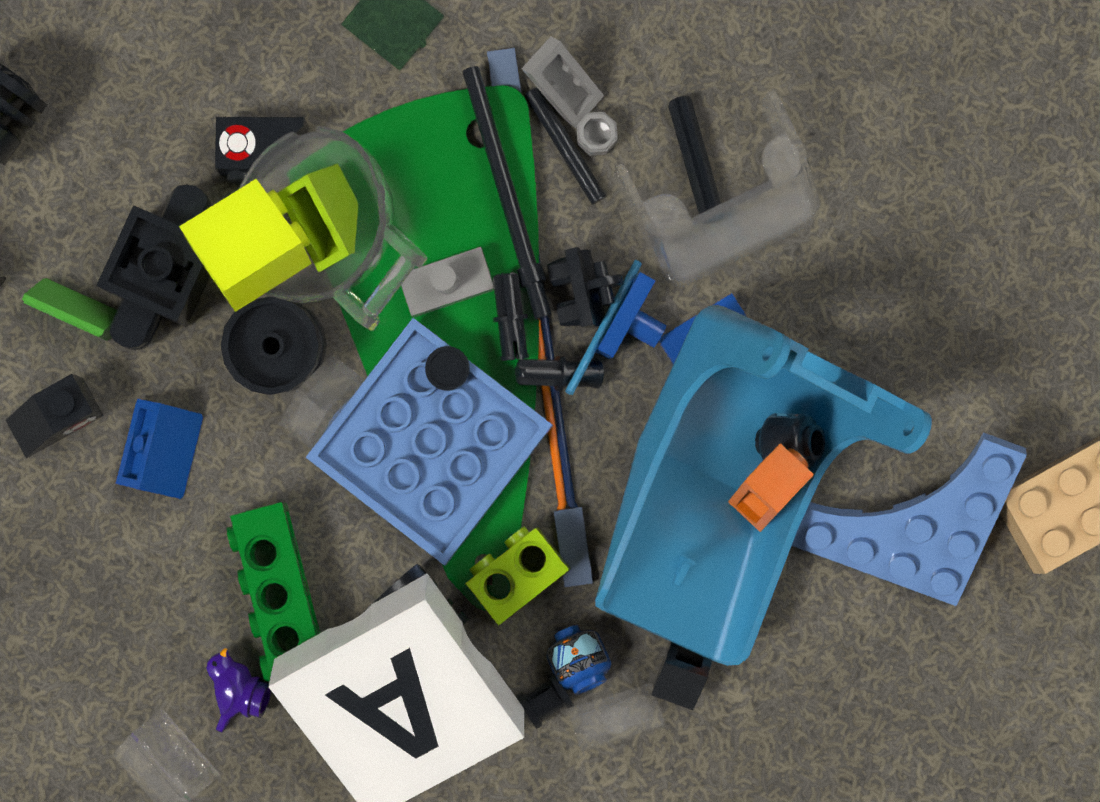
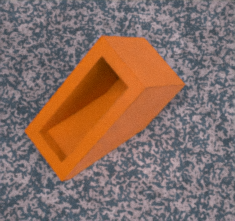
(771, 486)

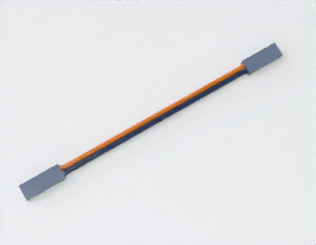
(570, 521)

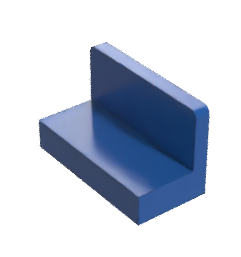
(159, 448)

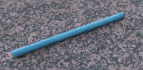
(603, 328)

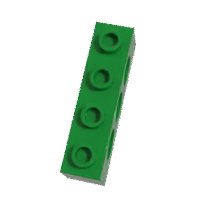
(274, 525)

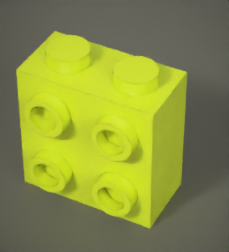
(247, 243)

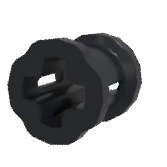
(544, 700)

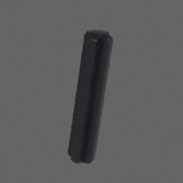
(694, 153)

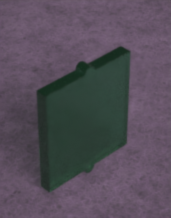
(393, 27)

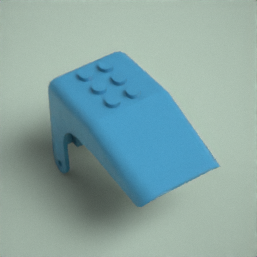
(678, 549)

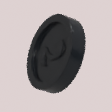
(447, 368)

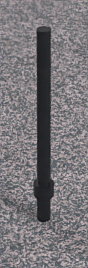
(530, 272)

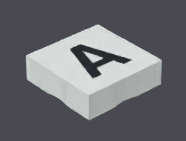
(398, 696)

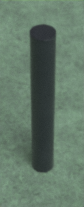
(565, 146)

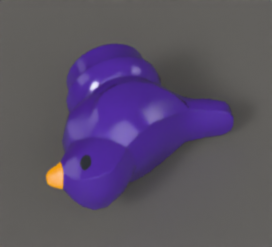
(236, 689)

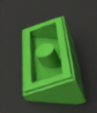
(71, 307)

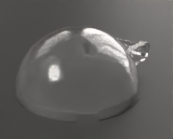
(299, 155)

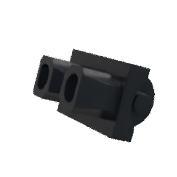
(590, 286)

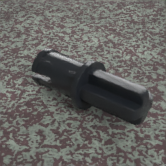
(510, 316)
(557, 373)

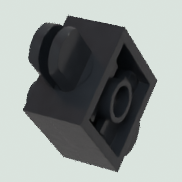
(155, 269)

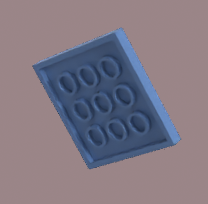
(427, 453)

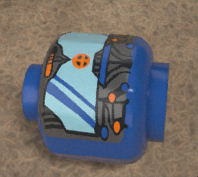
(579, 659)

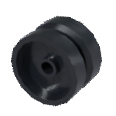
(251, 331)

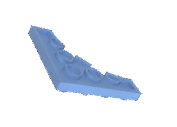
(928, 540)

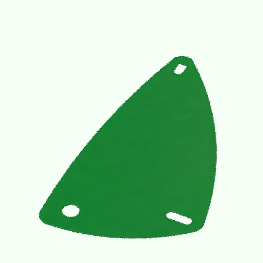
(445, 208)

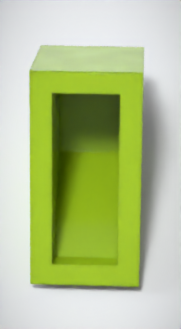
(326, 212)

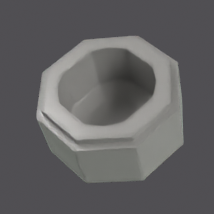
(596, 133)

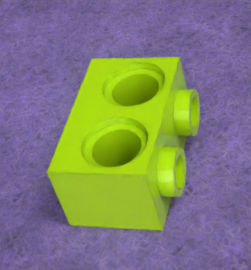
(524, 583)

